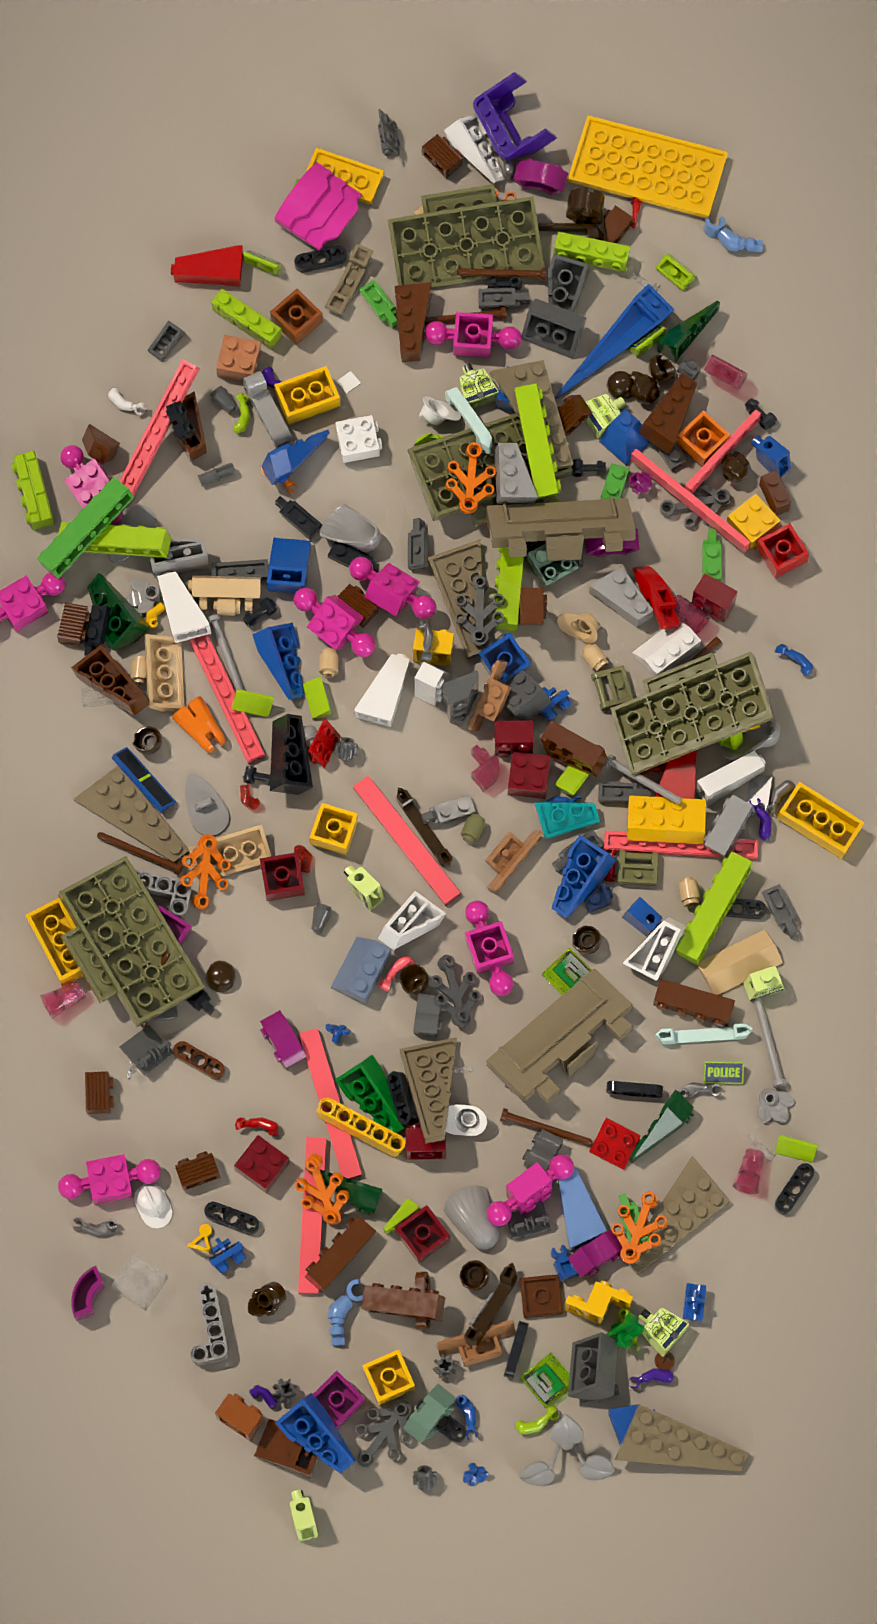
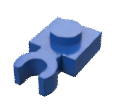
(563, 1266)

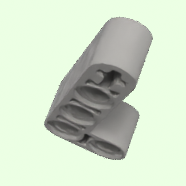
(267, 411)
(171, 893)
(210, 1322)

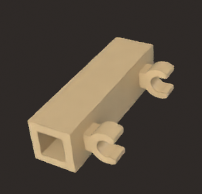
(225, 587)

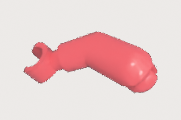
(403, 962)

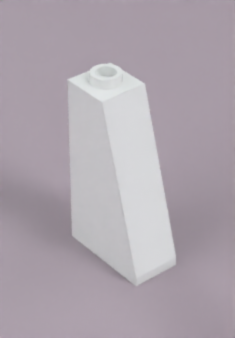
(182, 611)
(384, 693)
(730, 777)

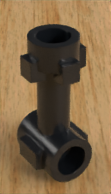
(513, 283)
(767, 420)
(578, 467)
(267, 606)
(250, 775)

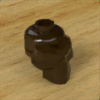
(644, 388)
(734, 467)
(266, 1299)

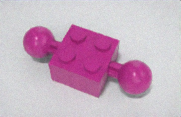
(473, 335)
(87, 479)
(392, 589)
(23, 602)
(335, 622)
(489, 948)
(109, 1179)
(529, 1189)

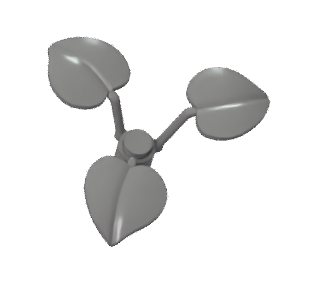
(566, 1435)

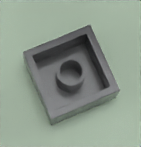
(525, 698)

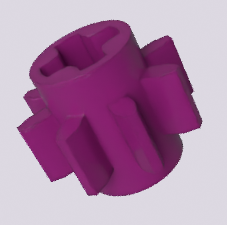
(640, 482)

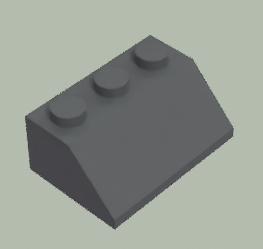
(553, 328)
(459, 696)
(593, 1367)

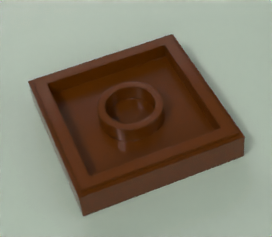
(541, 1296)

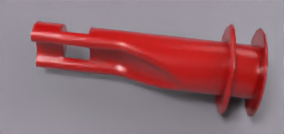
(636, 207)
(610, 876)

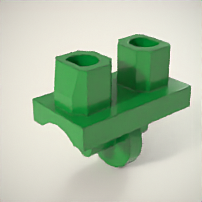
(626, 1331)

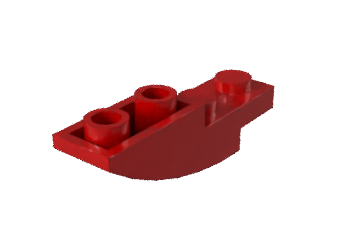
(660, 596)

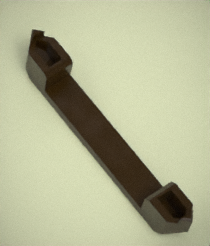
(592, 230)
(440, 853)
(507, 1281)

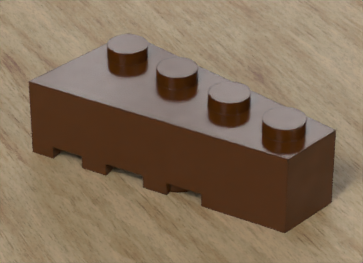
(667, 417)

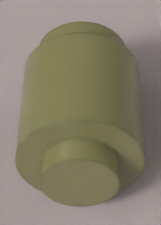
(473, 828)

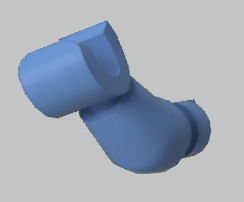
(729, 239)
(338, 1311)

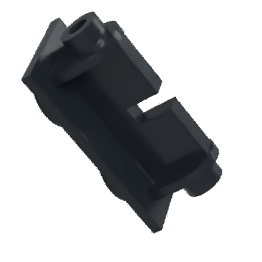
(177, 412)

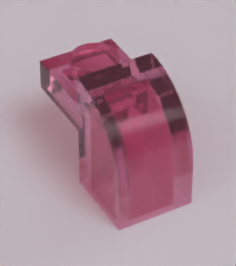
(488, 770)

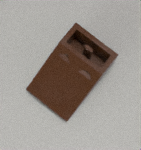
(283, 1452)

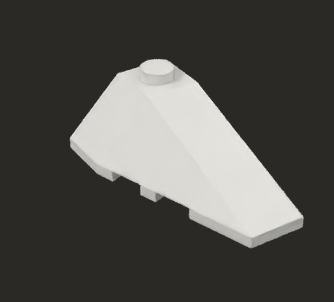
(471, 141)

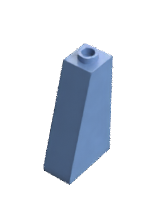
(579, 1212)

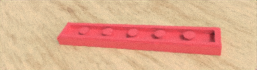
(725, 449)

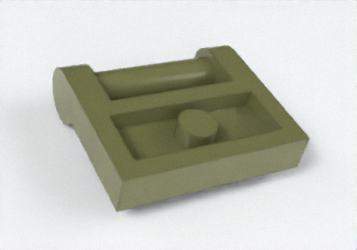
(618, 686)
(637, 873)

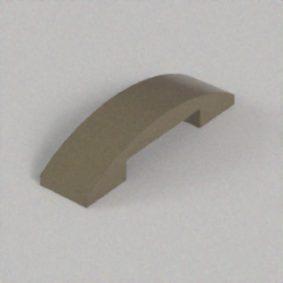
(350, 279)

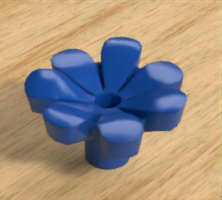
(337, 1031)
(475, 1474)

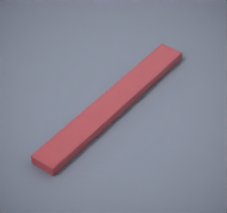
(158, 426)
(690, 500)
(224, 693)
(406, 840)
(618, 840)
(326, 1088)
(311, 1221)

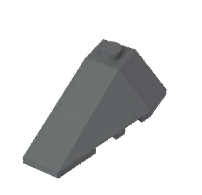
(566, 282)

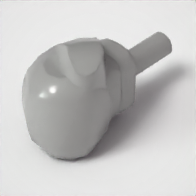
(310, 733)

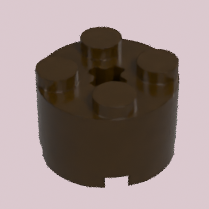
(585, 206)

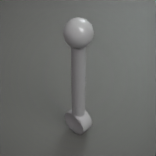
(472, 1321)

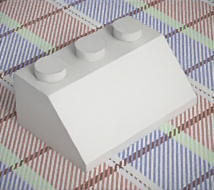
(667, 649)

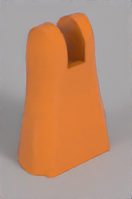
(199, 724)

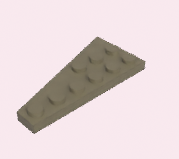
(533, 373)
(455, 575)
(127, 809)
(430, 1077)
(686, 1207)
(665, 1441)

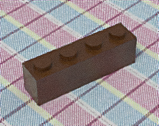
(693, 1002)
(340, 1253)
(403, 1302)

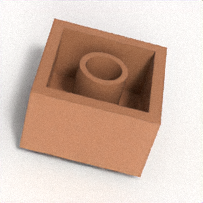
(238, 358)

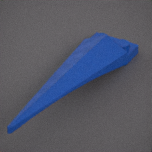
(637, 320)

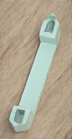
(483, 437)
(737, 1032)

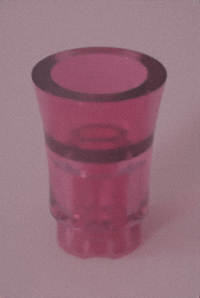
(690, 614)
(62, 998)
(750, 1172)

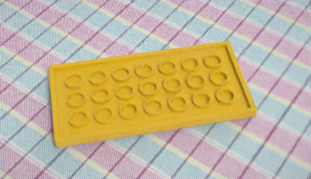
(647, 166)

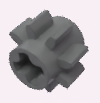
(689, 369)
(346, 748)
(441, 1370)
(289, 1390)
(424, 1478)

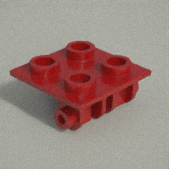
(323, 744)
(615, 1143)

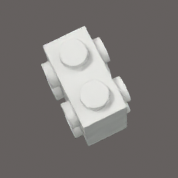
(358, 438)

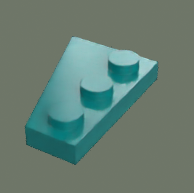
(565, 816)

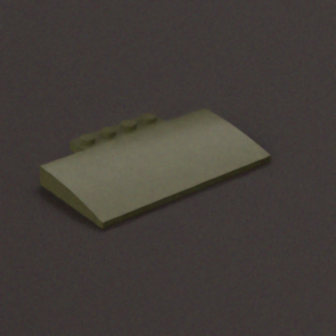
(465, 232)
(433, 457)
(691, 709)
(122, 943)

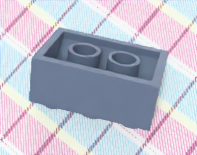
(361, 969)

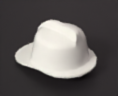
(438, 411)
(465, 1120)
(153, 1205)

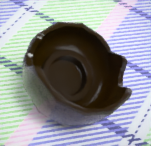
(661, 369)
(620, 384)
(147, 740)
(586, 940)
(220, 976)
(414, 979)
(474, 1275)

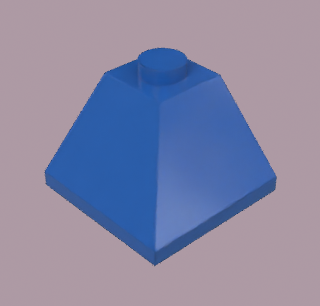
(623, 437)

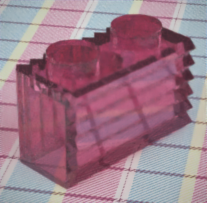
(725, 372)

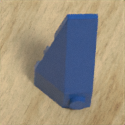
(286, 459)
(584, 871)
(314, 1430)

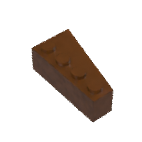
(412, 316)
(108, 678)

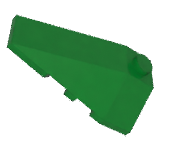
(369, 1088)

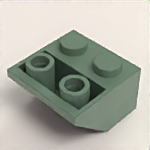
(549, 570)

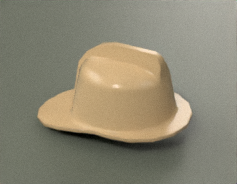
(579, 626)

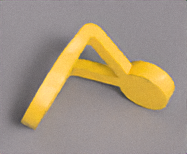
(205, 1230)

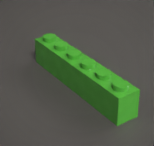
(85, 527)

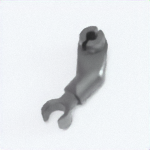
(509, 168)
(428, 639)
(778, 792)
(694, 1088)
(97, 1230)

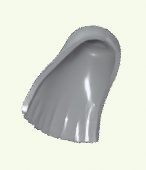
(351, 528)
(755, 739)
(468, 1213)

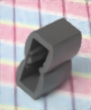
(427, 1016)
(544, 1149)

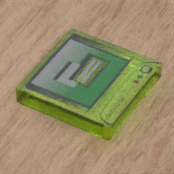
(566, 971)
(547, 1380)

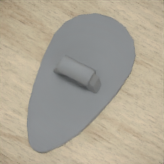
(135, 516)
(205, 807)

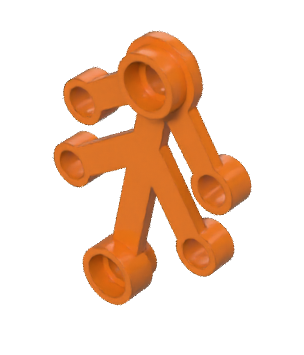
(470, 481)
(204, 868)
(322, 1192)
(638, 1231)

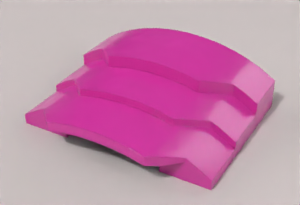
(318, 207)

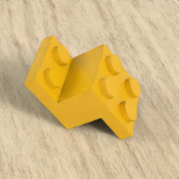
(598, 1302)

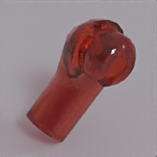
(248, 800)
(305, 857)

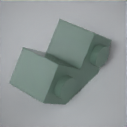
(426, 1417)

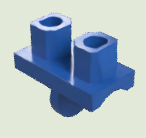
(560, 698)
(234, 1250)
(694, 1302)

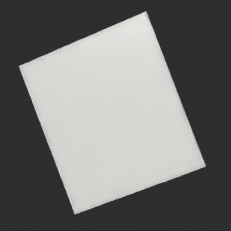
(348, 382)

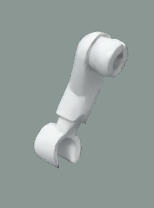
(121, 404)

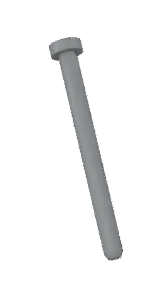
(214, 620)
(611, 762)
(779, 1081)

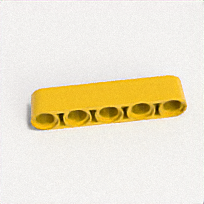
(370, 1127)

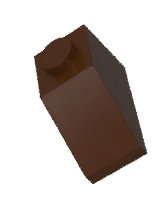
(616, 224)
(99, 445)

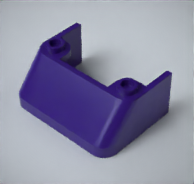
(492, 111)

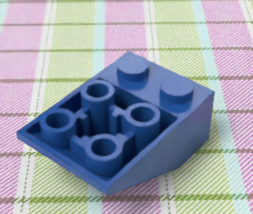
(288, 565)

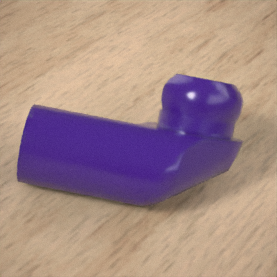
(269, 377)
(265, 1394)

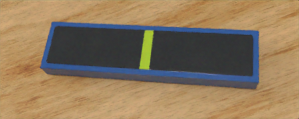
(143, 779)

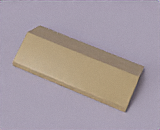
(164, 673)
(240, 848)
(734, 964)

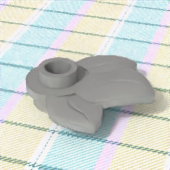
(140, 596)
(776, 1108)

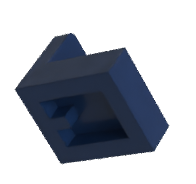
(598, 898)

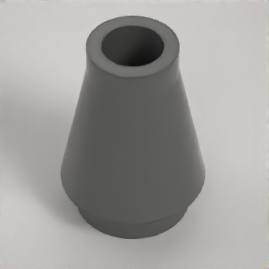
(223, 399)
(320, 916)

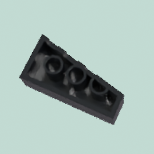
(289, 756)

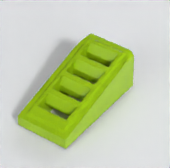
(406, 1210)

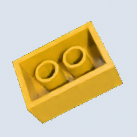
(307, 395)

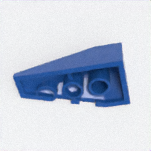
(279, 652)

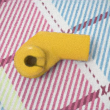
(152, 615)

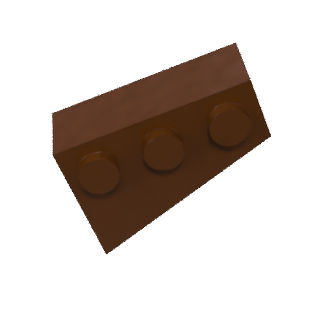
(195, 445)
(532, 606)
(573, 749)

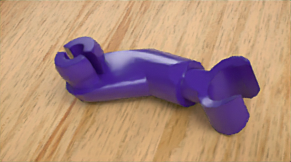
(765, 821)
(654, 1374)

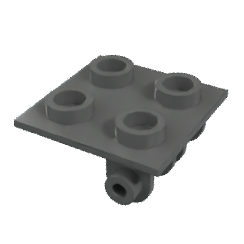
(388, 135)
(147, 1050)
(529, 1223)

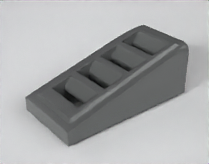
(175, 339)

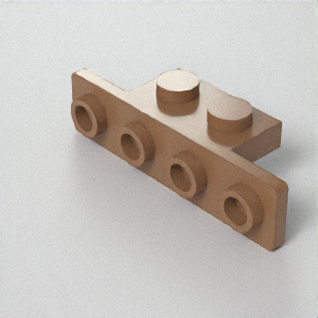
(492, 699)
(508, 855)
(486, 1350)

